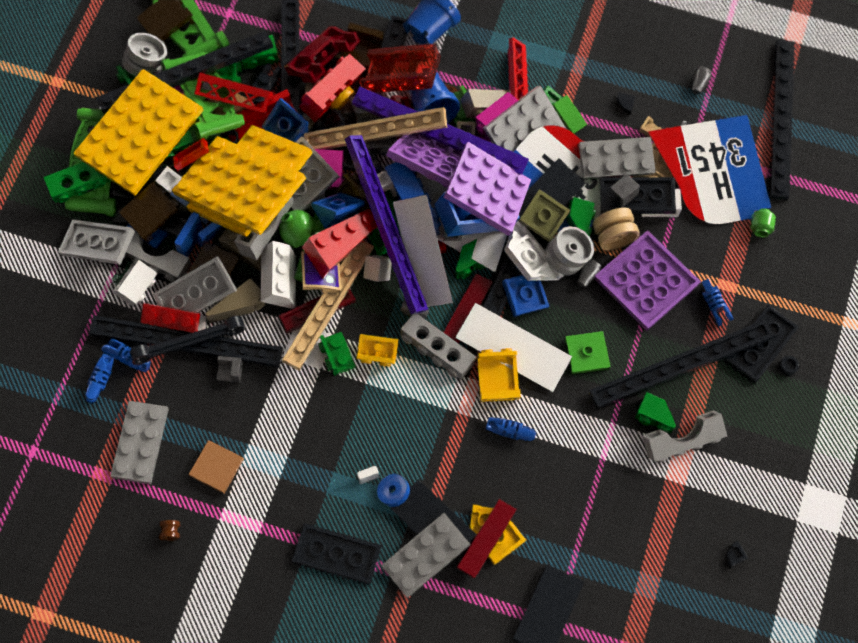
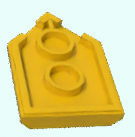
(507, 543)

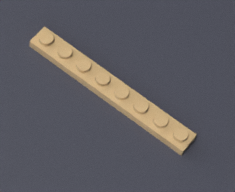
(379, 129)
(326, 308)

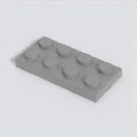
(616, 158)
(96, 241)
(197, 288)
(139, 442)
(425, 555)

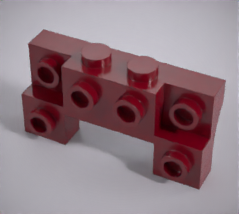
(310, 60)

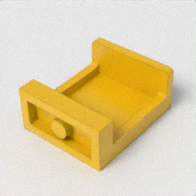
(495, 379)

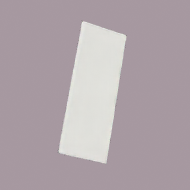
(423, 249)
(534, 356)

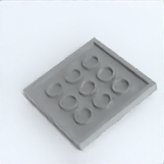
(521, 119)

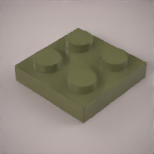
(544, 215)

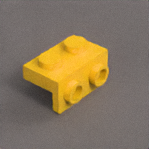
(377, 349)

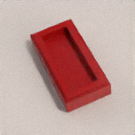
(190, 154)

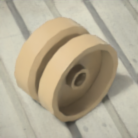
(616, 229)

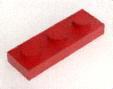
(170, 318)

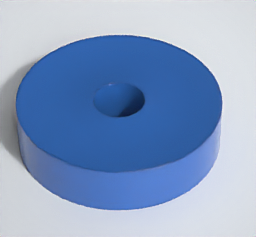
(398, 496)

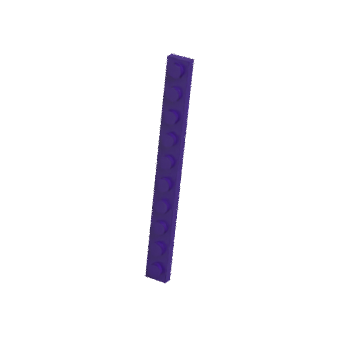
(448, 136)
(386, 224)

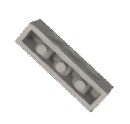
(418, 325)

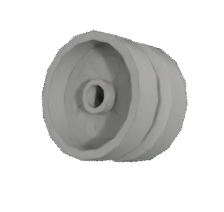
(145, 53)
(569, 250)

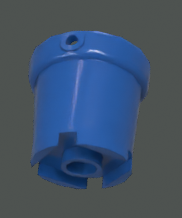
(431, 20)
(435, 98)

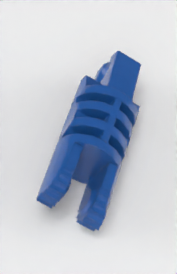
(715, 302)
(121, 352)
(99, 378)
(510, 429)

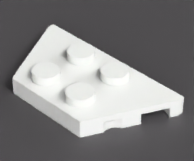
(529, 255)

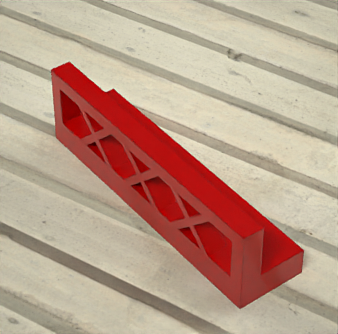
(517, 68)
(268, 95)

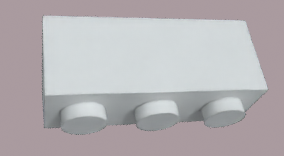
(278, 274)

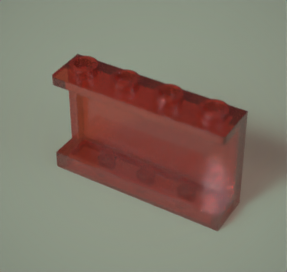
(401, 68)

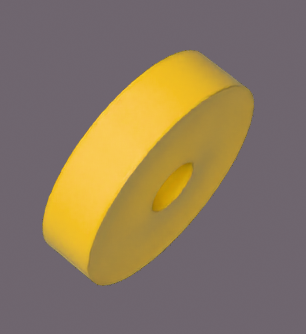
(343, 98)

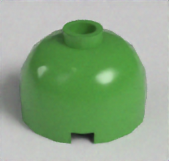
(296, 227)

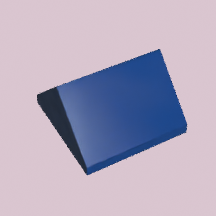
(286, 122)
(337, 208)

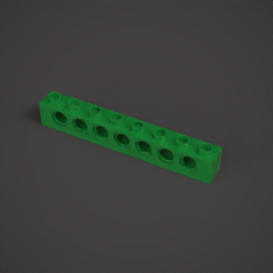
(74, 174)

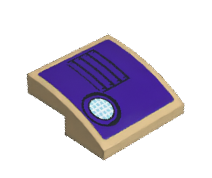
(312, 280)

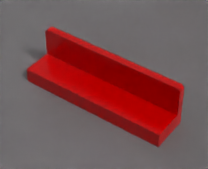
(257, 118)

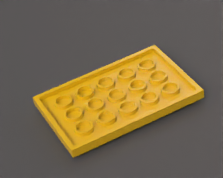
(138, 132)
(268, 145)
(239, 185)

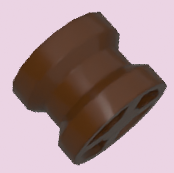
(169, 530)

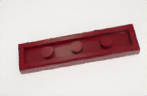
(475, 294)
(297, 317)
(486, 539)

